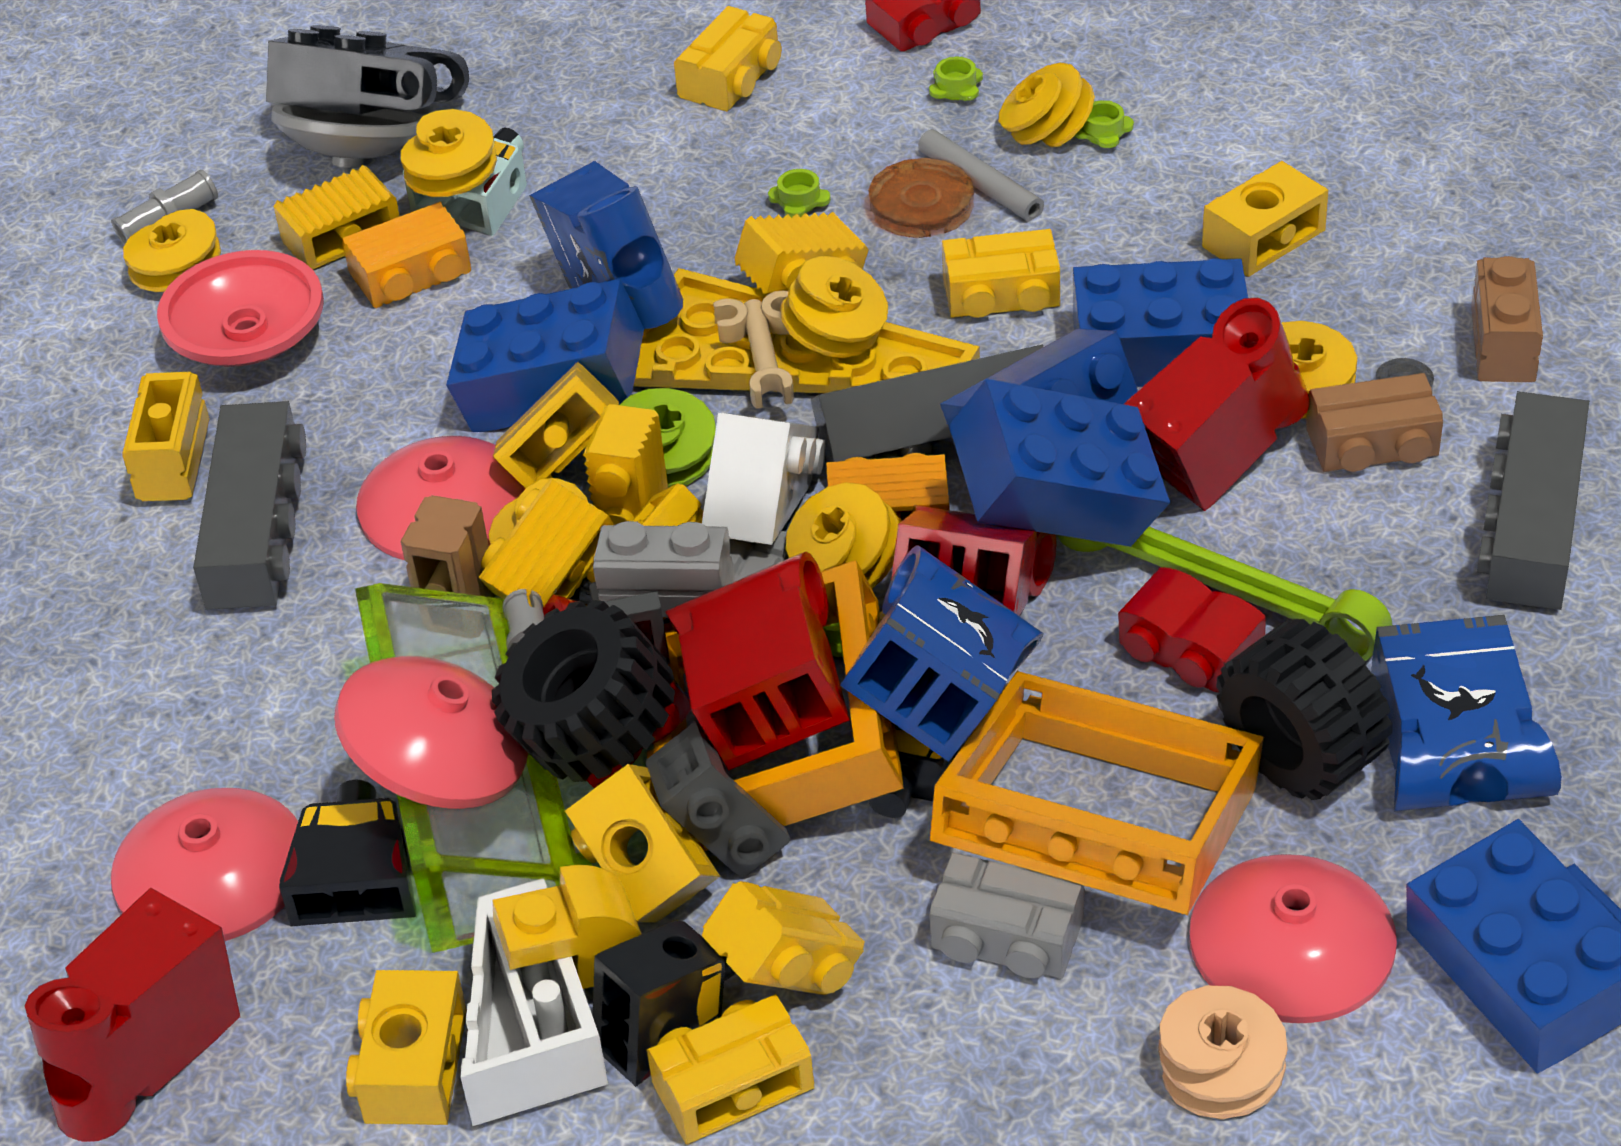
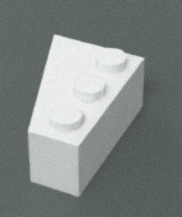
(759, 474)
(526, 1027)

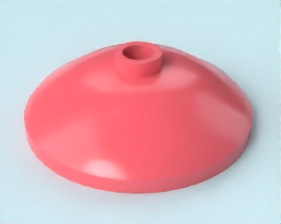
(240, 308)
(433, 466)
(428, 732)
(211, 854)
(1302, 961)

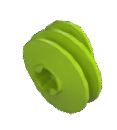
(685, 431)

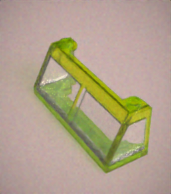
(484, 847)

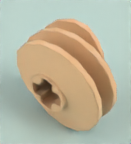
(1221, 1051)

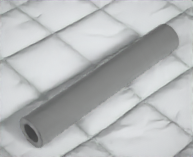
(983, 176)

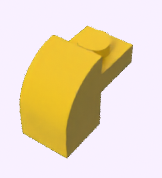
(566, 920)

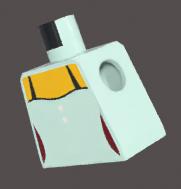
(489, 203)

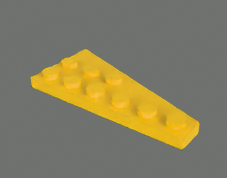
(691, 356)

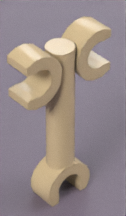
(757, 320)

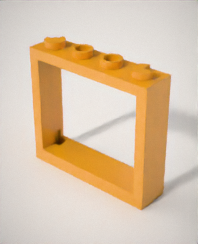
(841, 774)
(1082, 844)

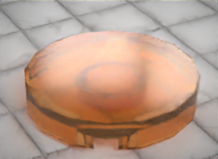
(921, 197)

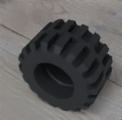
(583, 690)
(1309, 703)

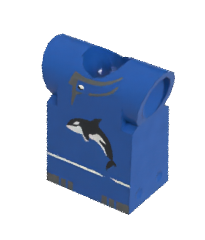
(607, 235)
(938, 653)
(1460, 715)

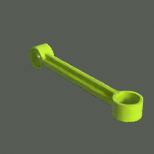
(1258, 586)

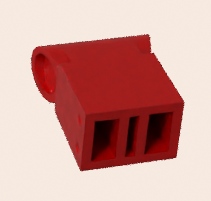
(1222, 401)
(995, 558)
(761, 660)
(131, 1013)

